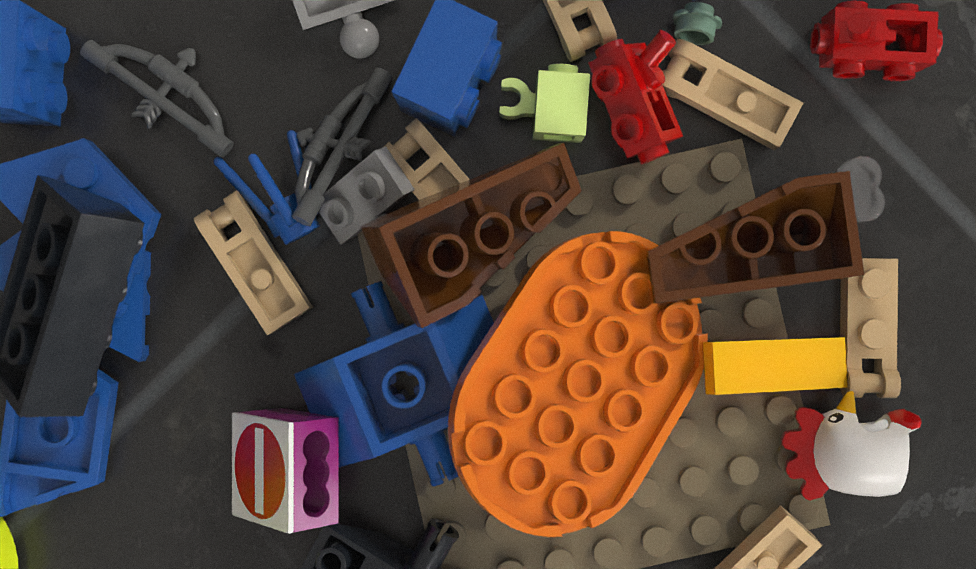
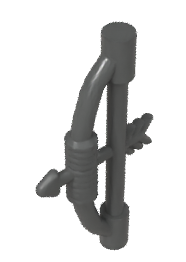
(173, 76)
(348, 146)

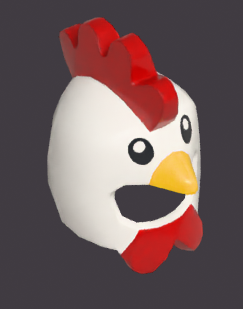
(849, 455)

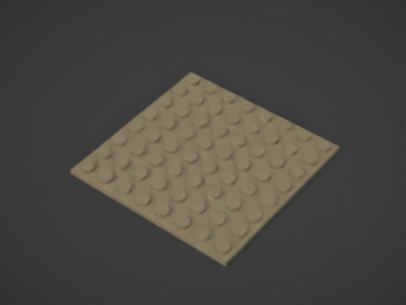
(725, 454)

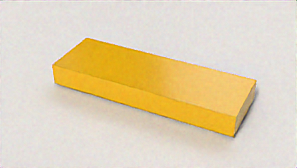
(774, 365)

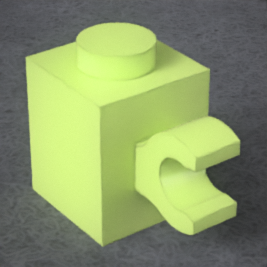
(557, 105)

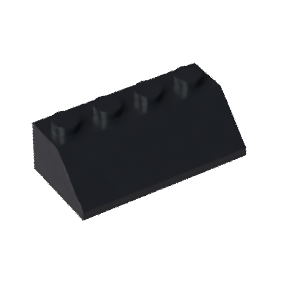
(63, 297)

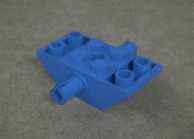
(362, 380)

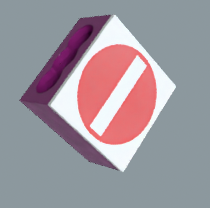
(285, 468)

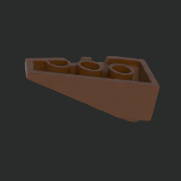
(457, 239)
(776, 240)

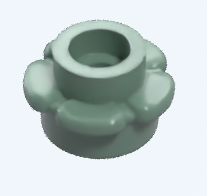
(696, 23)

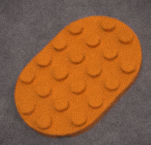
(574, 388)

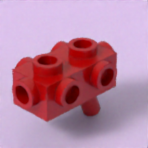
(857, 36)
(633, 93)

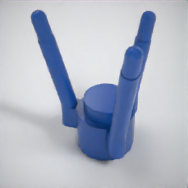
(281, 222)

